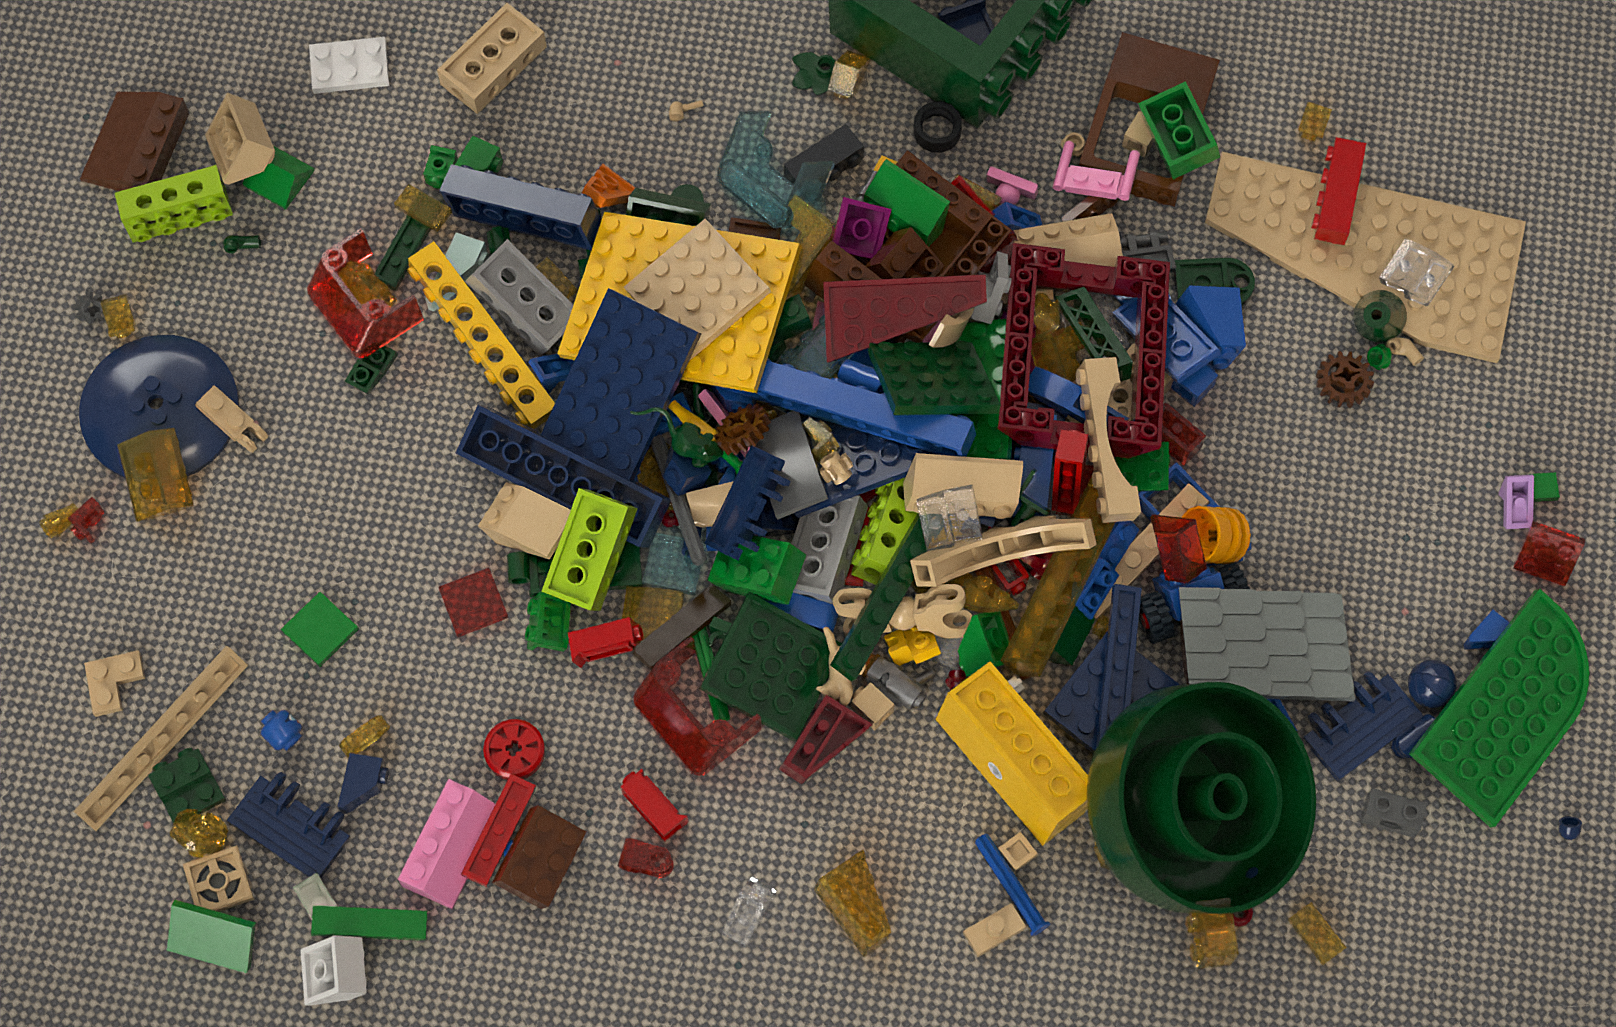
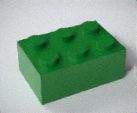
(1179, 130)
(765, 573)

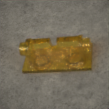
(1046, 315)

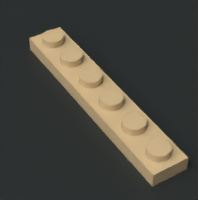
(1144, 547)

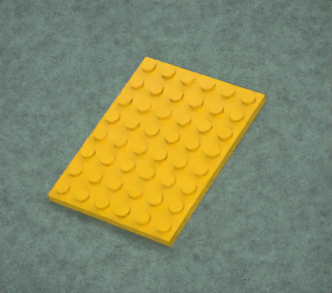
(632, 243)

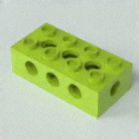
(173, 196)
(884, 532)
(572, 550)

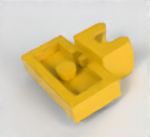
(911, 645)

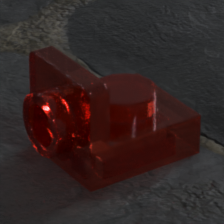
(87, 515)

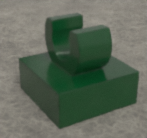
(718, 629)

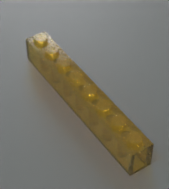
(1056, 596)

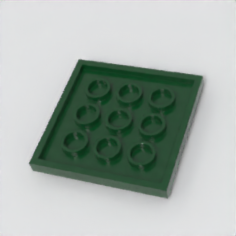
(933, 379)
(769, 667)

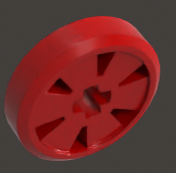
(503, 737)

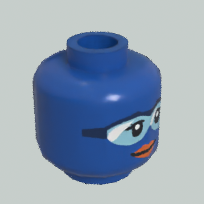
(281, 730)

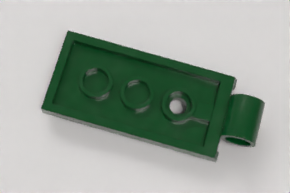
(534, 569)

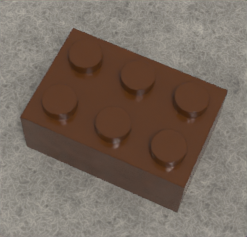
(539, 857)

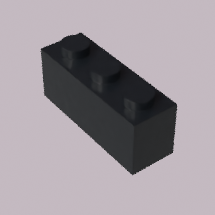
(839, 146)

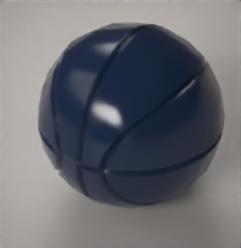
(1432, 683)

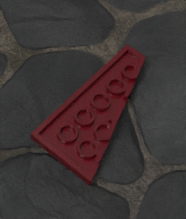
(888, 308)

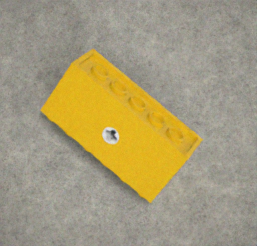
(1015, 752)

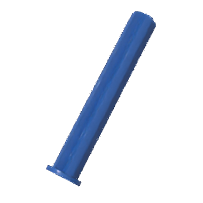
(1011, 884)

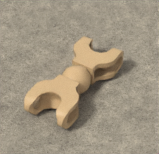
(928, 611)

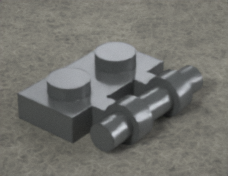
(1154, 252)

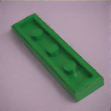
(369, 923)

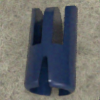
(1409, 737)

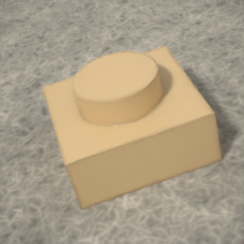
(1017, 852)

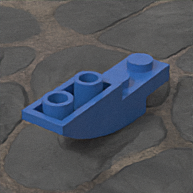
(1060, 394)
(1104, 574)

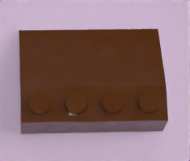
(136, 140)

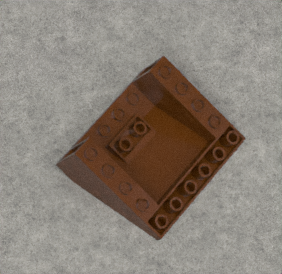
(963, 247)

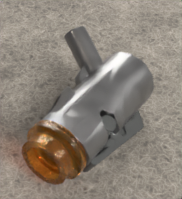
(895, 683)

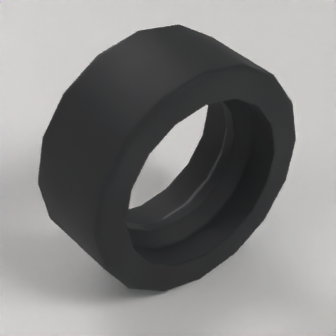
(943, 110)

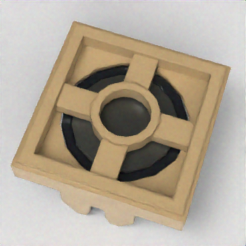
(219, 883)

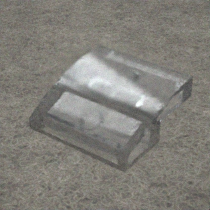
(1416, 272)
(949, 517)

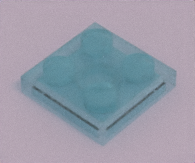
(669, 567)

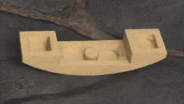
(950, 329)

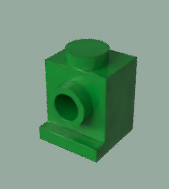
(441, 158)

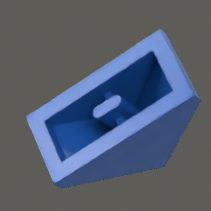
(1486, 632)

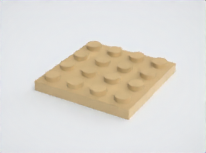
(700, 284)

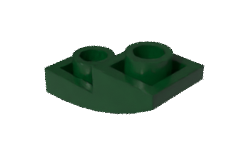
(371, 369)

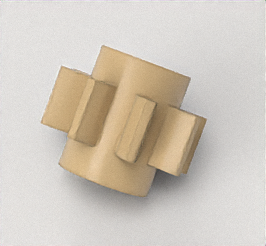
(836, 468)

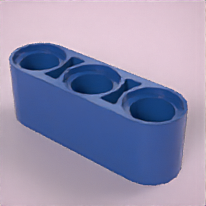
(810, 611)

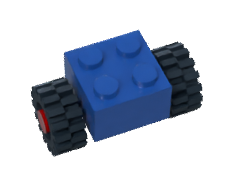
(1164, 603)

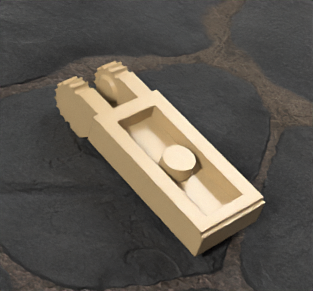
(230, 418)

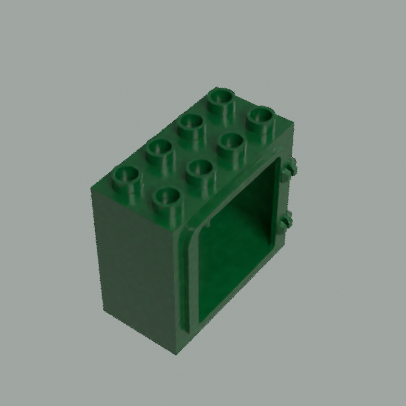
(947, 62)

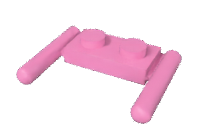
(1094, 181)

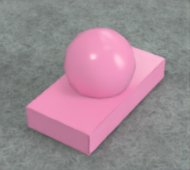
(1011, 186)

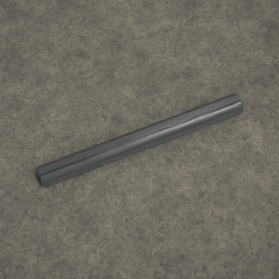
(680, 507)

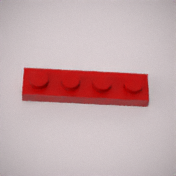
(498, 830)

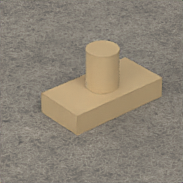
(994, 930)

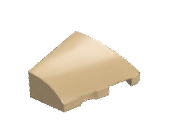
(706, 503)

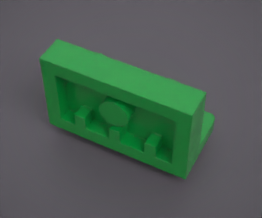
(547, 622)

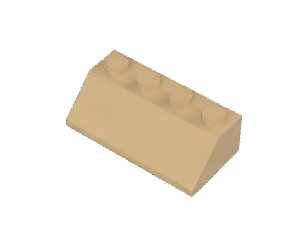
(239, 140)
(1085, 239)
(993, 480)

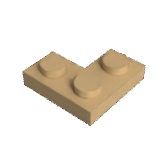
(106, 675)

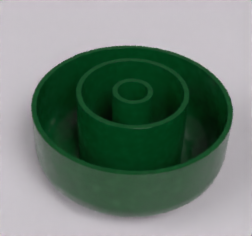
(1198, 793)

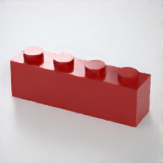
(1339, 191)
(1069, 471)

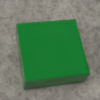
(1545, 487)

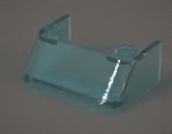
(756, 183)

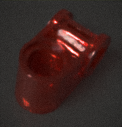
(641, 858)

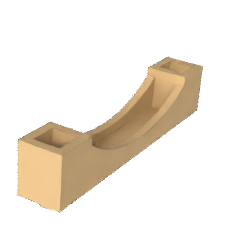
(1117, 498)

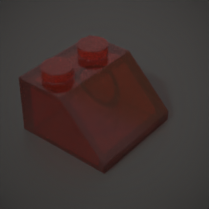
(1178, 547)

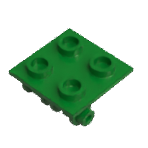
(1147, 470)

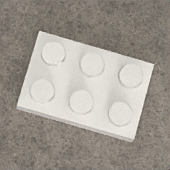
(349, 65)

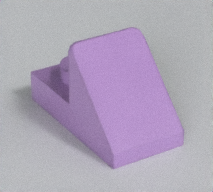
(1518, 501)

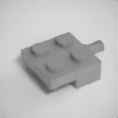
(996, 284)

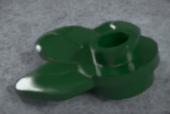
(811, 72)

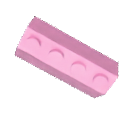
(446, 844)

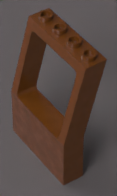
(1136, 74)

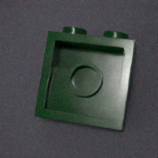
(186, 784)

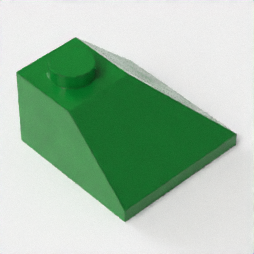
(983, 642)

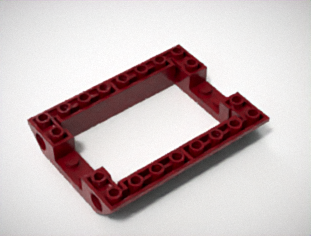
(1129, 277)

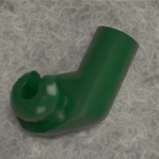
(235, 242)

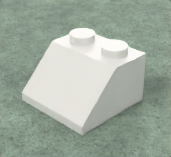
(333, 970)

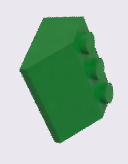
(910, 202)

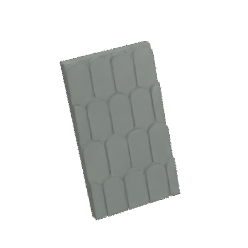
(1267, 642)

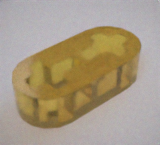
(364, 735)

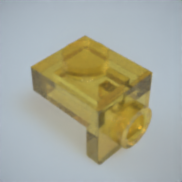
(1314, 121)
(118, 316)
(822, 435)

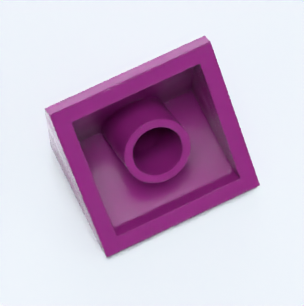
(861, 227)

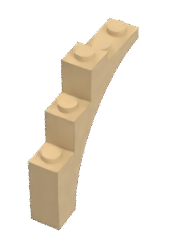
(1002, 544)

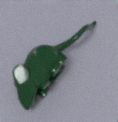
(689, 441)

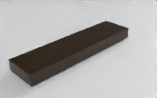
(682, 625)

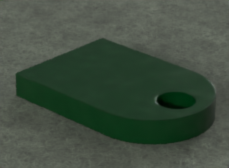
(1213, 273)

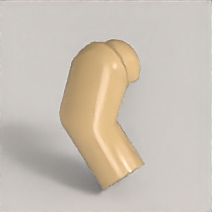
(1405, 347)

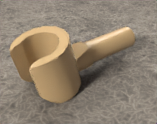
(677, 109)

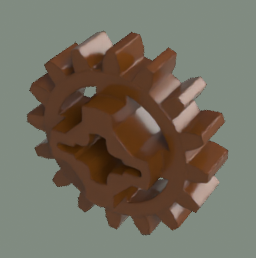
(1337, 383)
(742, 429)

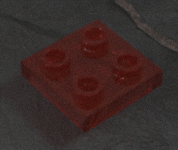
(1549, 553)

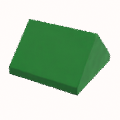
(280, 179)

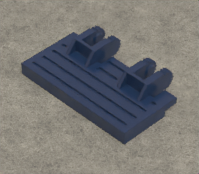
(745, 503)
(1360, 730)
(291, 831)

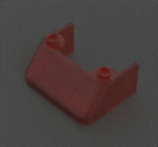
(358, 326)
(695, 746)

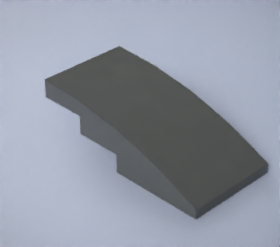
(790, 443)

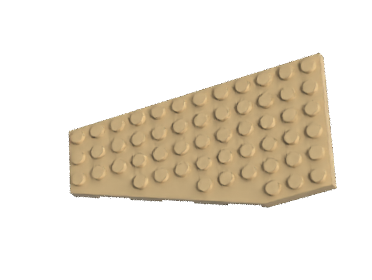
(1274, 213)

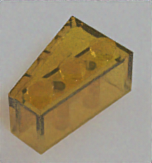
(854, 903)

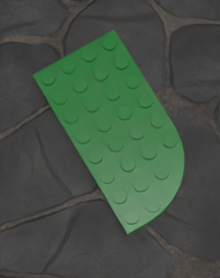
(1509, 710)

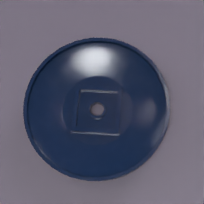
(149, 368)

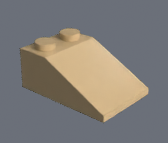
(525, 521)

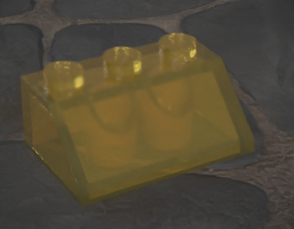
(155, 474)

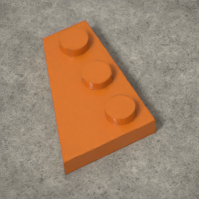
(607, 188)

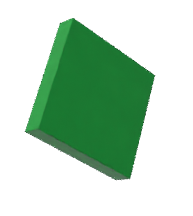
(319, 629)

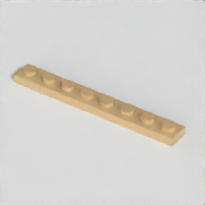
(160, 738)

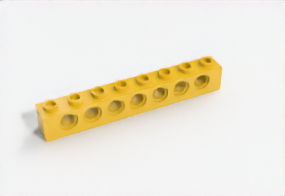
(433, 260)

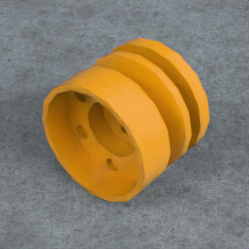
(1222, 533)

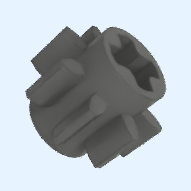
(84, 301)

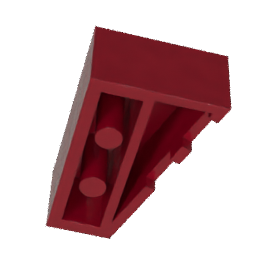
(823, 738)

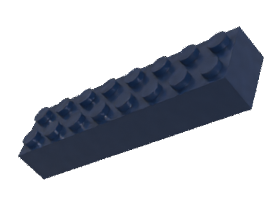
(555, 470)

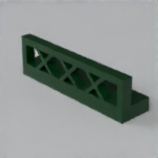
(1096, 327)

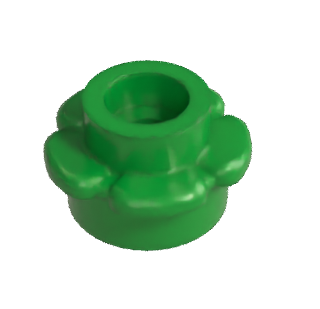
(1374, 356)

